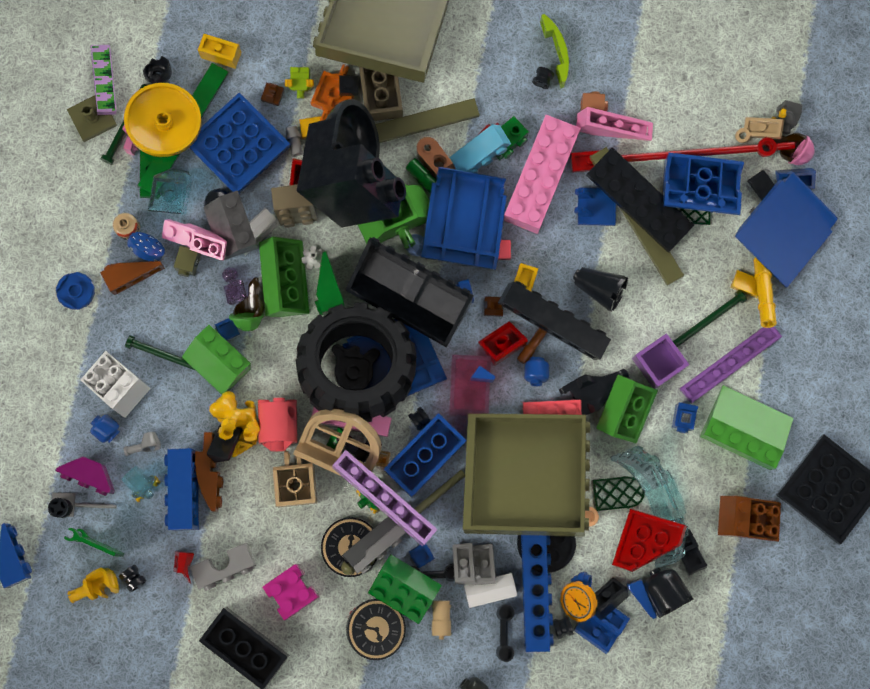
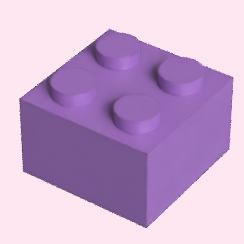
(660, 361)

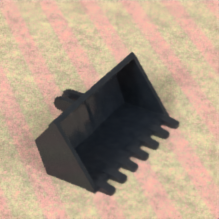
(409, 292)

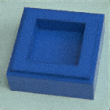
(227, 329)
(421, 555)

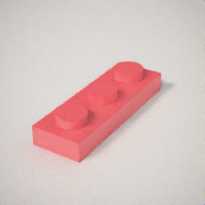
(565, 407)

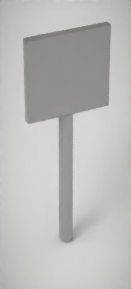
(71, 497)

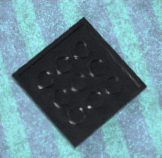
(829, 489)

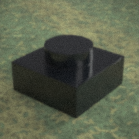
(348, 85)

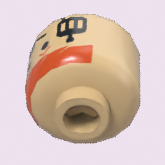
(125, 225)

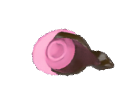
(803, 149)

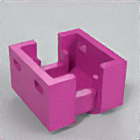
(290, 592)

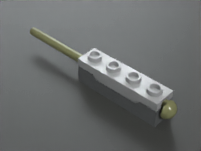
(386, 535)

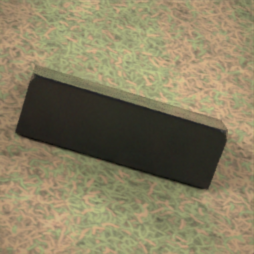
(221, 449)
(609, 597)

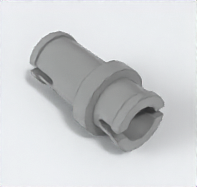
(294, 139)

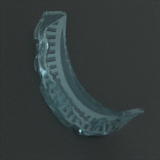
(660, 491)

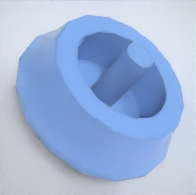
(416, 250)

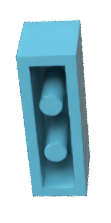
(481, 149)

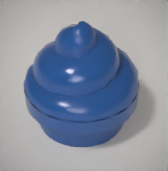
(583, 577)

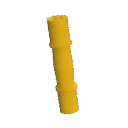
(765, 295)

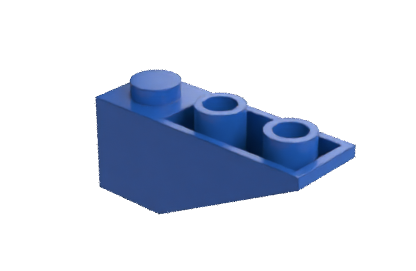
(12, 563)

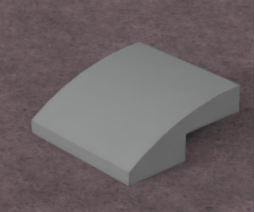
(474, 564)

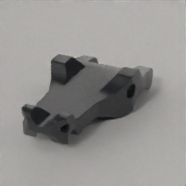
(592, 390)

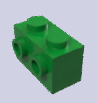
(516, 134)

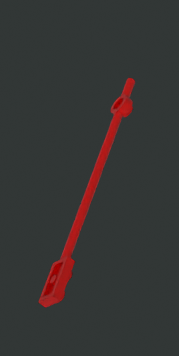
(581, 162)

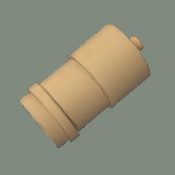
(441, 619)

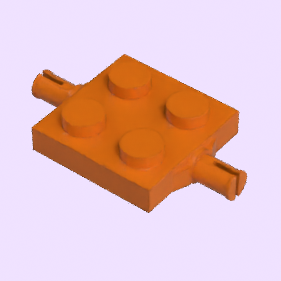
(327, 92)

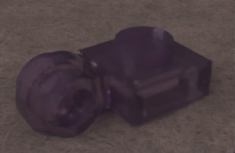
(235, 290)

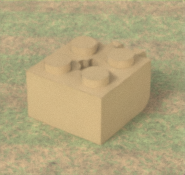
(286, 475)

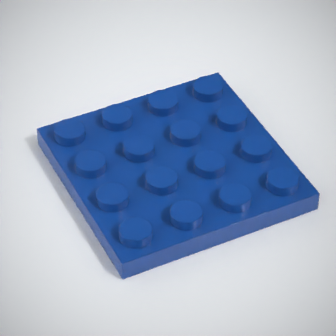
(238, 143)

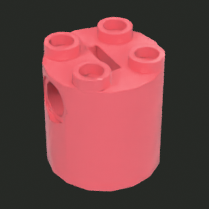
(277, 423)

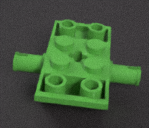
(411, 215)

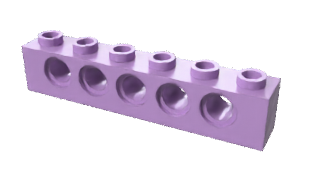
(384, 498)

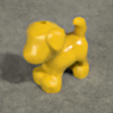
(230, 417)

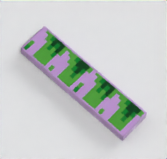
(103, 79)

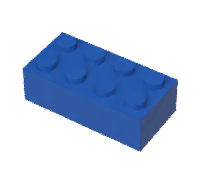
(425, 455)
(182, 490)

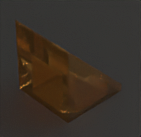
(383, 460)

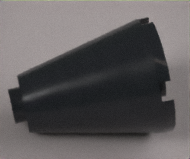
(601, 286)

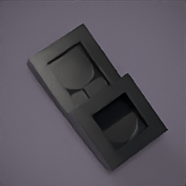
(693, 558)

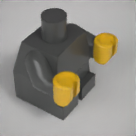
(790, 113)

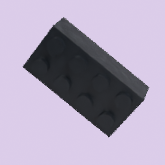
(244, 648)

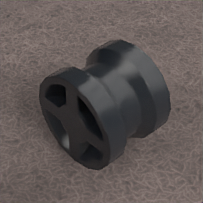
(543, 77)
(419, 418)
(55, 507)
(563, 627)

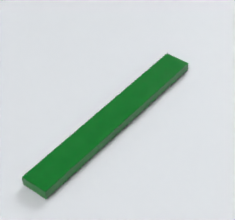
(203, 96)

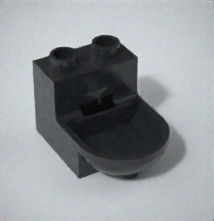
(344, 169)

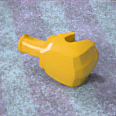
(95, 584)

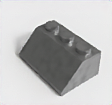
(229, 221)

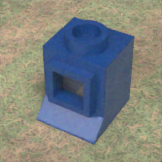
(684, 417)

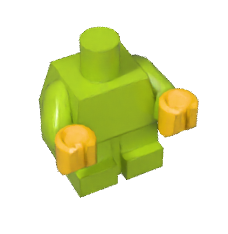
(299, 81)

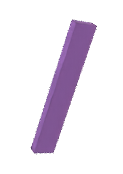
(730, 363)

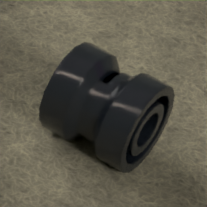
(132, 578)

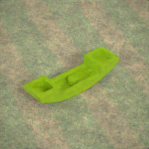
(551, 30)

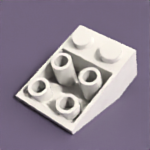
(115, 384)

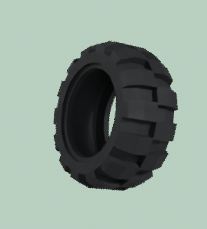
(364, 322)

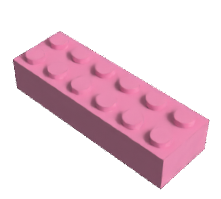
(541, 174)

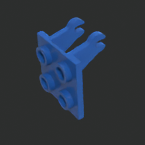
(595, 207)

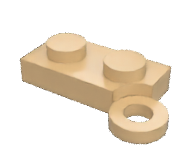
(760, 129)

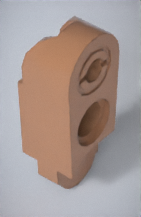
(436, 154)

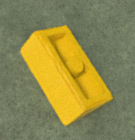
(745, 283)

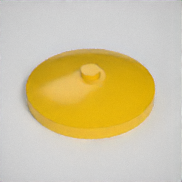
(162, 119)

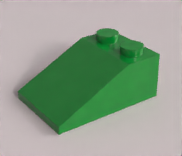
(327, 288)

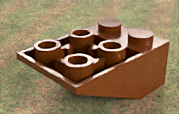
(749, 518)

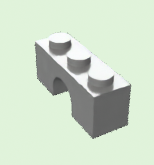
(239, 561)

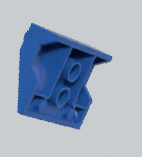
(702, 183)

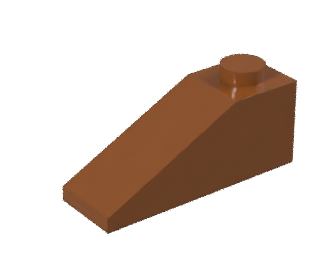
(124, 275)

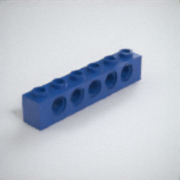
(535, 642)

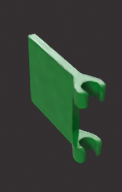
(89, 541)

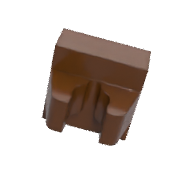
(272, 94)
(492, 308)

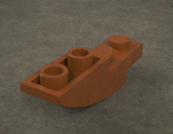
(208, 481)

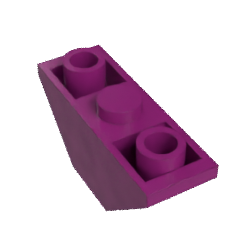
(88, 474)

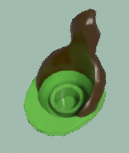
(249, 312)

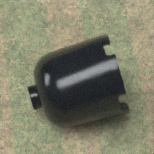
(666, 591)

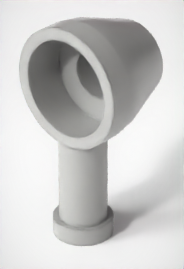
(149, 439)

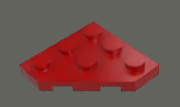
(646, 539)

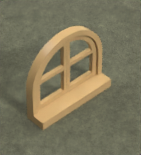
(326, 456)

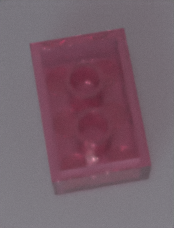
(468, 395)

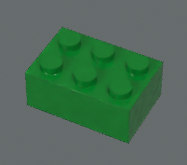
(404, 589)

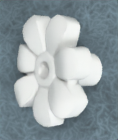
(312, 258)

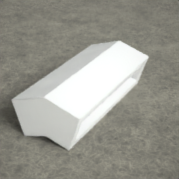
(263, 225)
(489, 593)

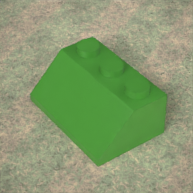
(216, 360)
(626, 409)

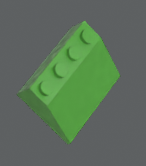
(747, 428)

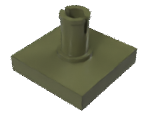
(87, 121)

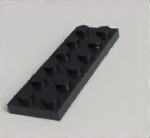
(639, 199)

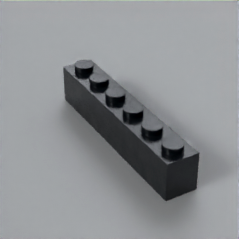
(554, 320)

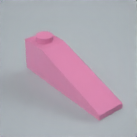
(609, 124)

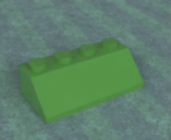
(283, 277)

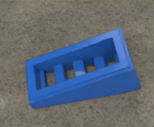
(638, 590)

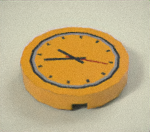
(578, 601)

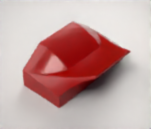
(182, 562)

